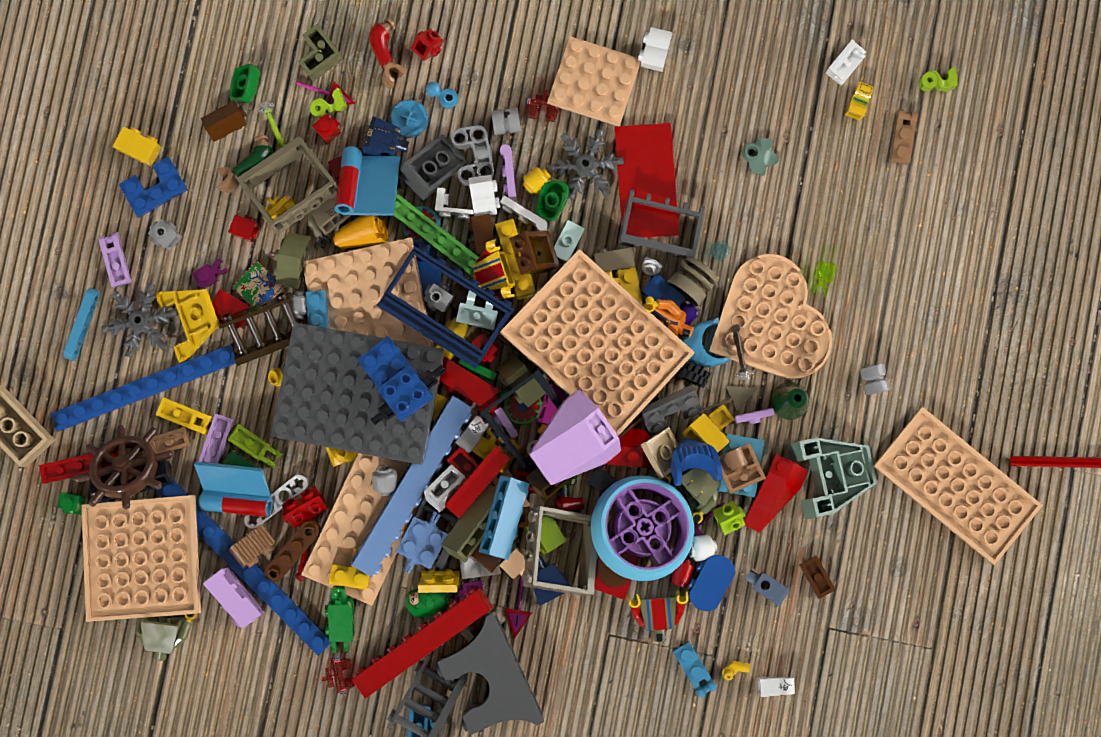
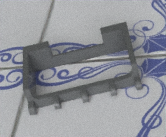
(633, 241)

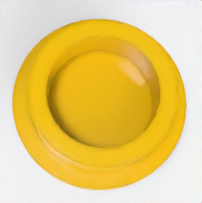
(275, 376)

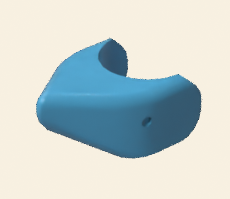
(700, 356)

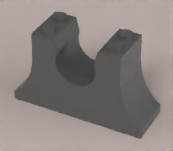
(494, 659)

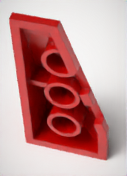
(780, 486)

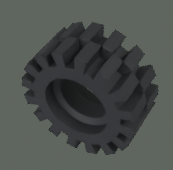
(693, 374)

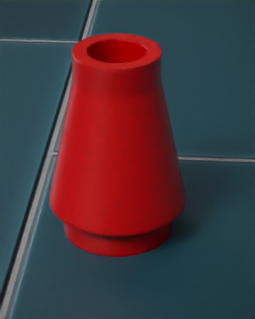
(569, 504)

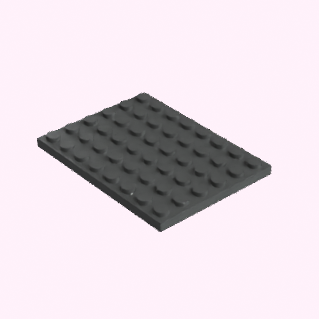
(331, 398)

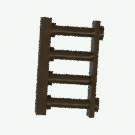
(261, 346)

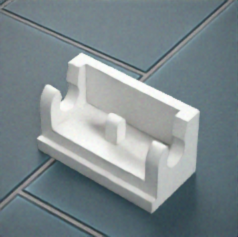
(846, 62)

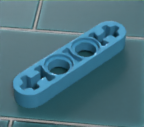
(81, 324)

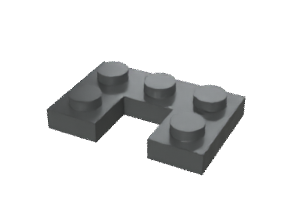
(683, 400)

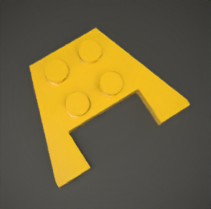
(196, 317)

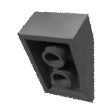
(432, 167)

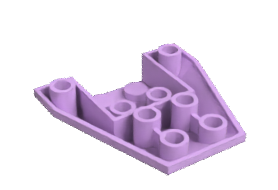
(574, 440)

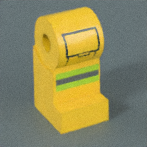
(859, 101)

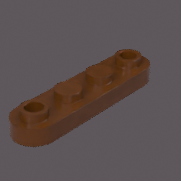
(292, 550)

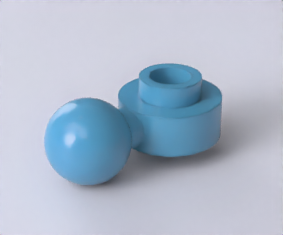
(433, 89)

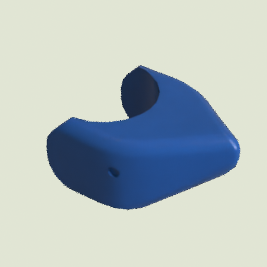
(695, 455)

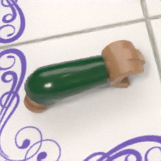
(259, 153)

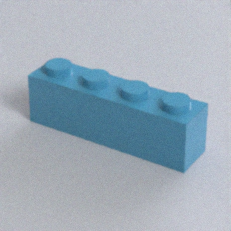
(504, 517)

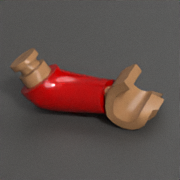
(378, 40)

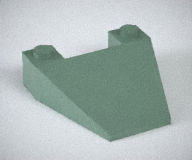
(838, 471)

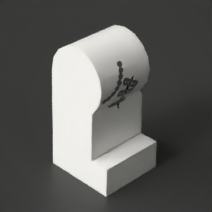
(472, 434)
(775, 686)

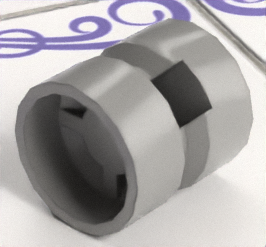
(506, 121)
(875, 379)

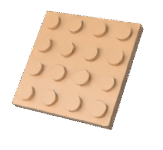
(594, 81)

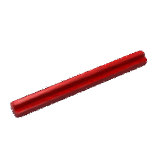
(1044, 461)

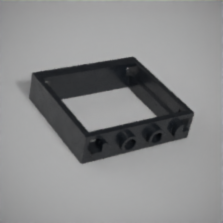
(497, 431)

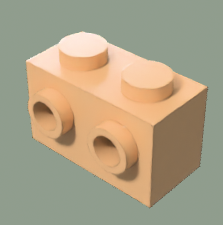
(515, 564)

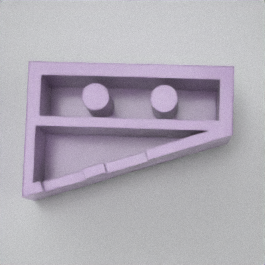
(234, 597)

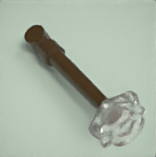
(744, 373)

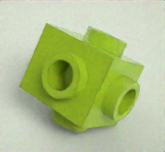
(729, 517)

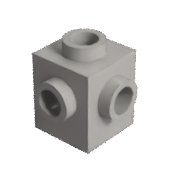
(164, 234)
(445, 299)

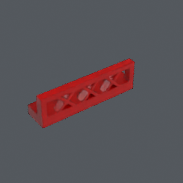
(477, 481)

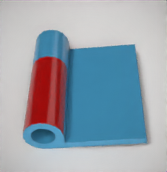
(367, 184)
(233, 489)

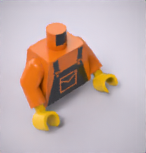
(670, 315)

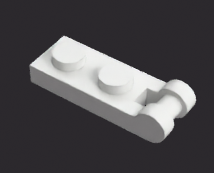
(525, 215)

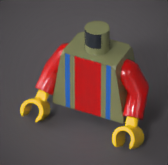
(658, 613)

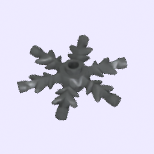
(583, 171)
(146, 320)

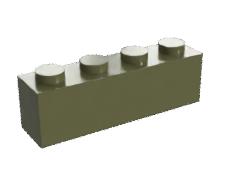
(471, 526)

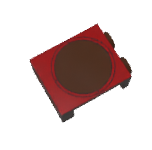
(609, 581)

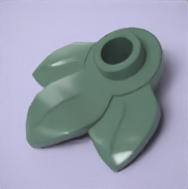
(763, 155)

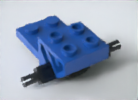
(397, 381)

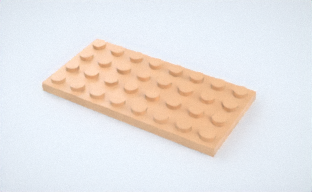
(957, 485)
(350, 522)

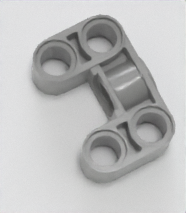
(480, 150)

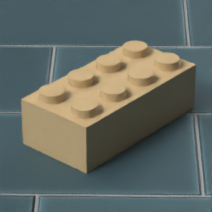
(20, 432)

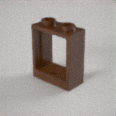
(542, 248)

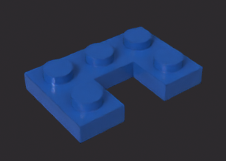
(144, 200)

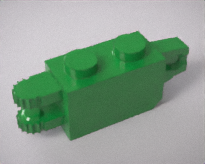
(340, 619)

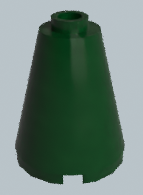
(784, 403)

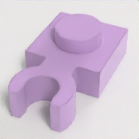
(502, 419)

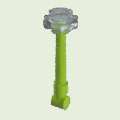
(266, 108)

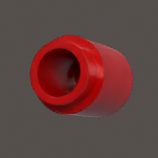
(682, 575)

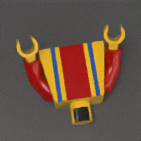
(494, 271)

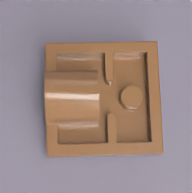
(740, 468)

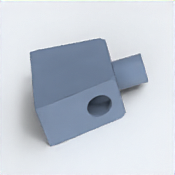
(775, 593)

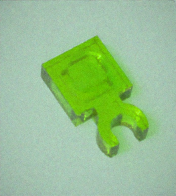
(824, 273)

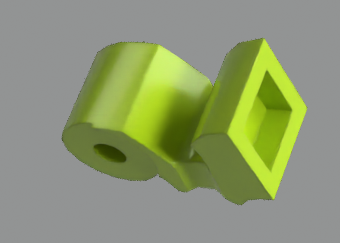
(933, 80)
(321, 107)

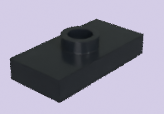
(601, 480)

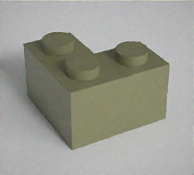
(323, 53)
(291, 259)
(511, 370)

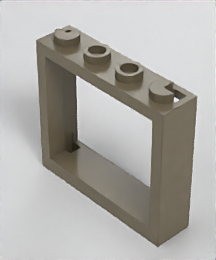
(275, 163)
(588, 554)

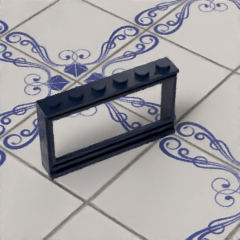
(430, 327)

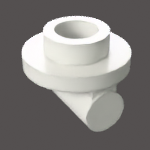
(651, 266)

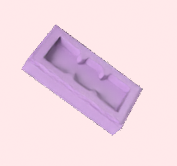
(753, 417)

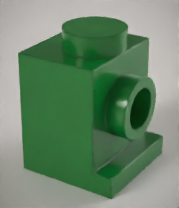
(71, 503)

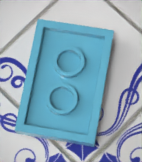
(736, 442)

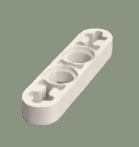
(276, 500)

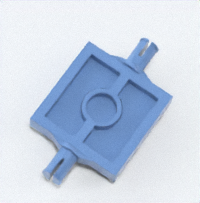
(421, 542)

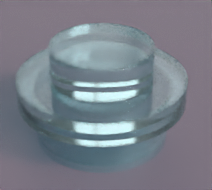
(720, 250)

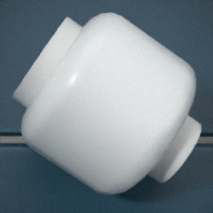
(702, 547)

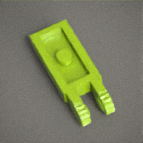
(253, 444)

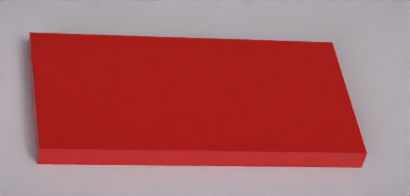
(650, 170)

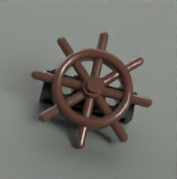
(126, 474)

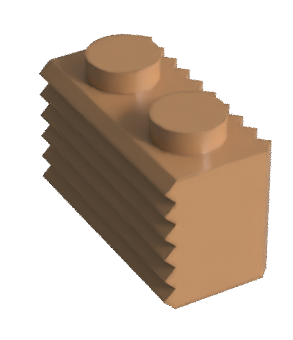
(252, 546)

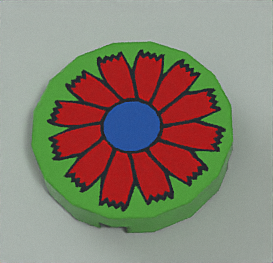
(521, 413)

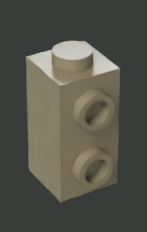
(614, 260)

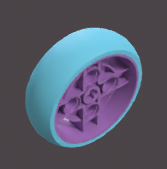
(662, 558)

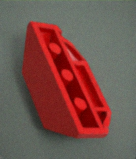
(631, 450)

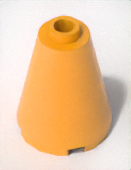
(362, 232)

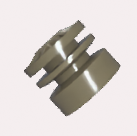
(695, 277)

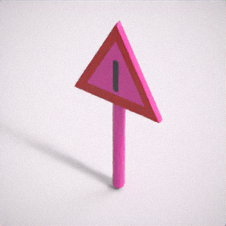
(330, 100)

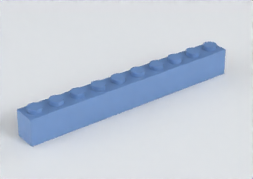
(410, 487)

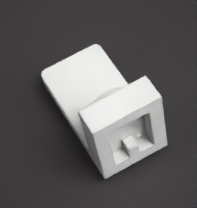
(443, 199)

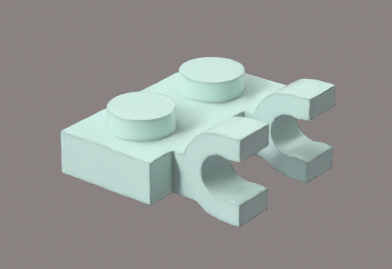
(475, 315)

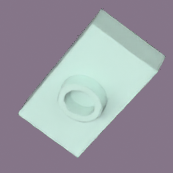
(568, 240)

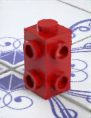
(303, 506)

